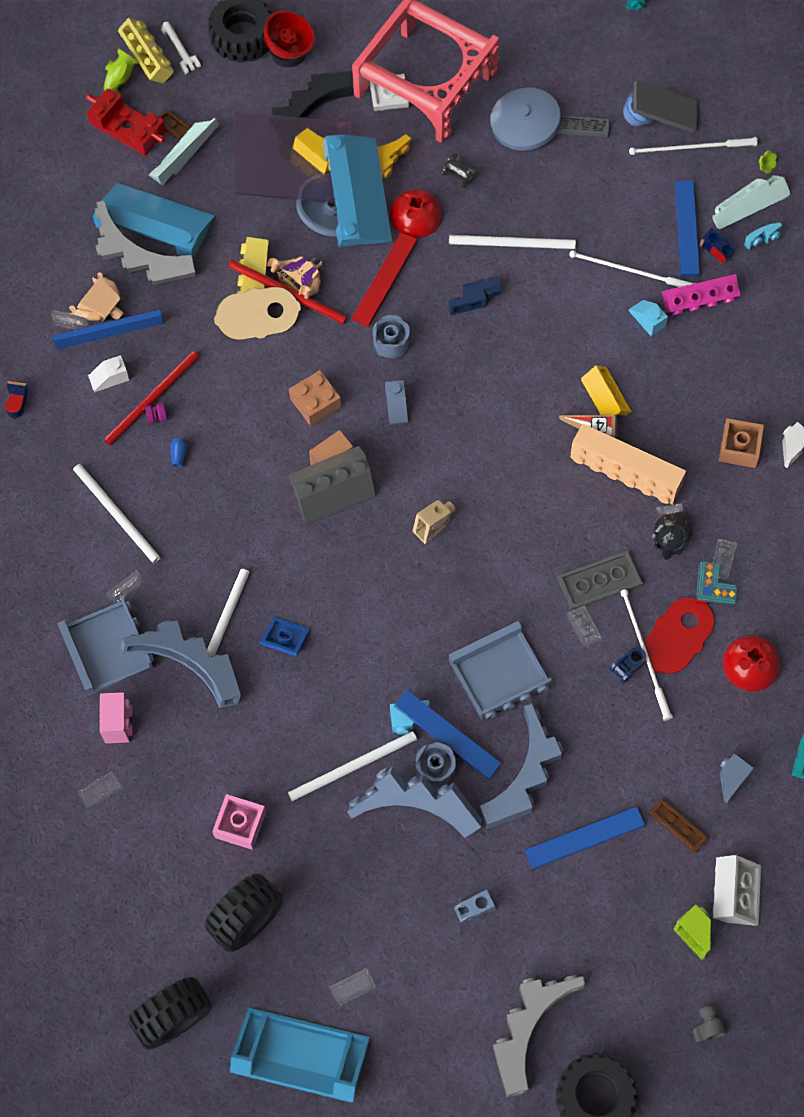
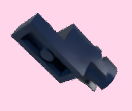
(475, 295)

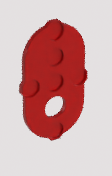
(672, 644)

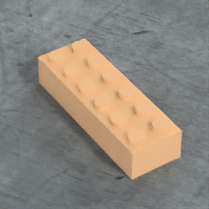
(627, 464)

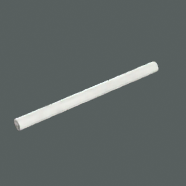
(513, 242)
(116, 513)
(352, 766)

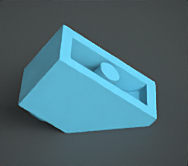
(649, 316)
(400, 722)

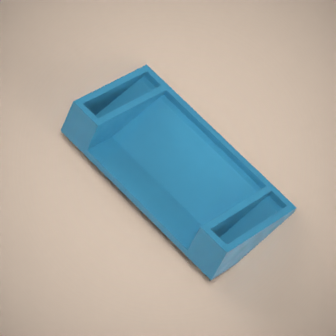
(357, 190)
(157, 218)
(299, 1054)

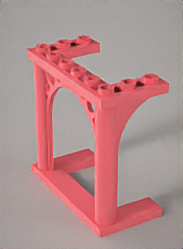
(434, 107)

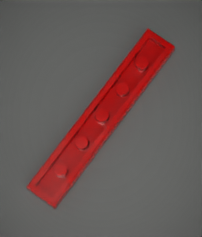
(384, 279)

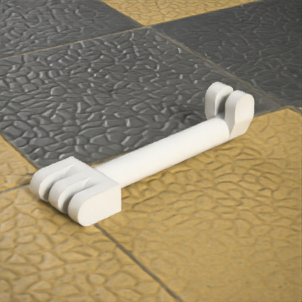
(168, 29)

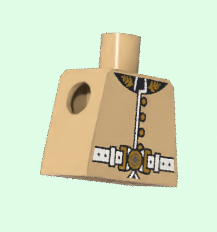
(432, 520)

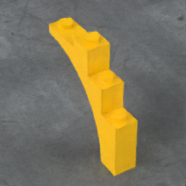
(311, 148)

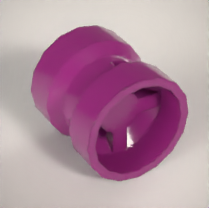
(151, 413)

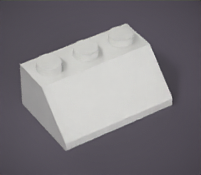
(737, 890)

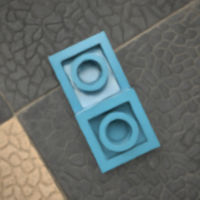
(765, 234)

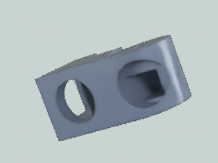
(474, 907)

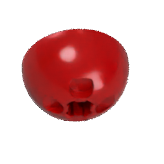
(288, 35)
(416, 213)
(749, 672)

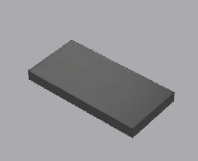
(664, 106)
(599, 580)

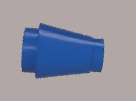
(178, 451)

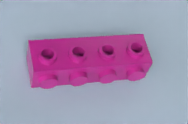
(701, 293)

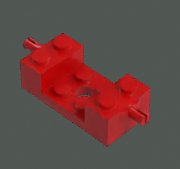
(110, 115)

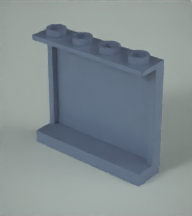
(96, 648)
(499, 671)

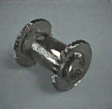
(459, 170)

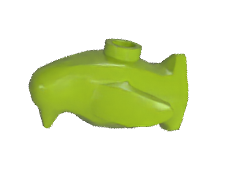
(119, 71)

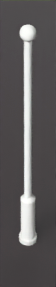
(730, 143)
(669, 280)
(658, 691)

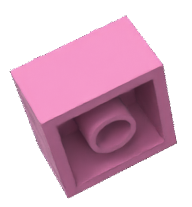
(114, 718)
(239, 822)

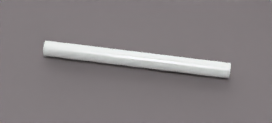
(227, 612)

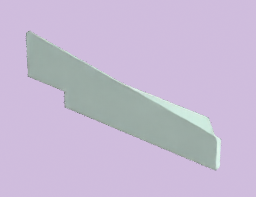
(183, 150)
(750, 200)

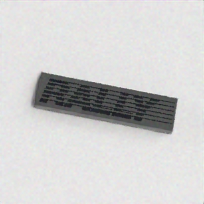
(583, 126)

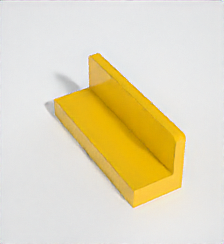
(605, 392)

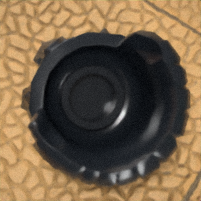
(671, 534)

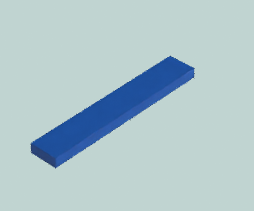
(687, 229)
(108, 329)
(447, 734)
(584, 838)

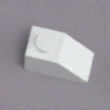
(108, 374)
(793, 443)

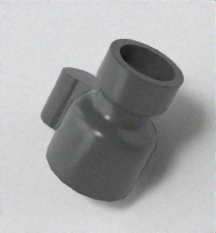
(712, 1026)

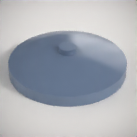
(525, 119)
(319, 216)

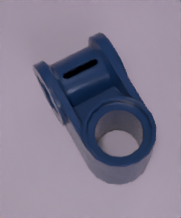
(626, 666)

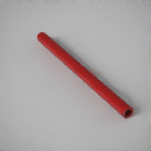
(269, 282)
(151, 398)

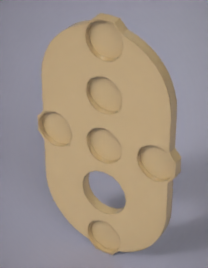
(246, 313)

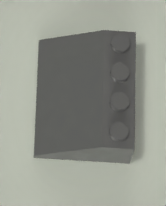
(332, 484)

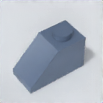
(396, 402)
(733, 775)

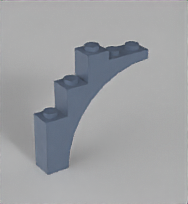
(192, 653)
(419, 793)
(514, 800)

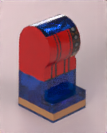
(717, 245)
(18, 395)

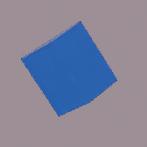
(285, 636)

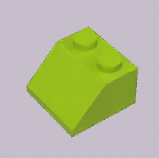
(695, 930)

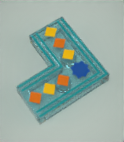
(708, 587)

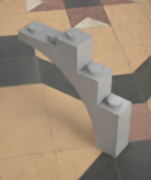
(115, 244)
(537, 1000)

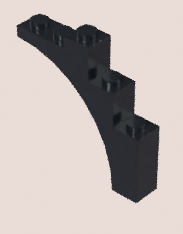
(321, 90)

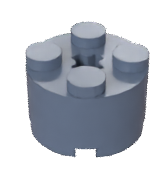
(391, 336)
(433, 754)

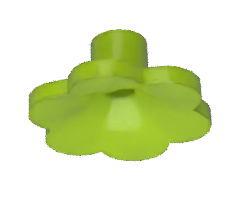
(768, 162)

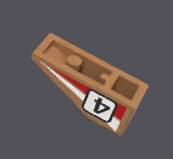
(604, 423)

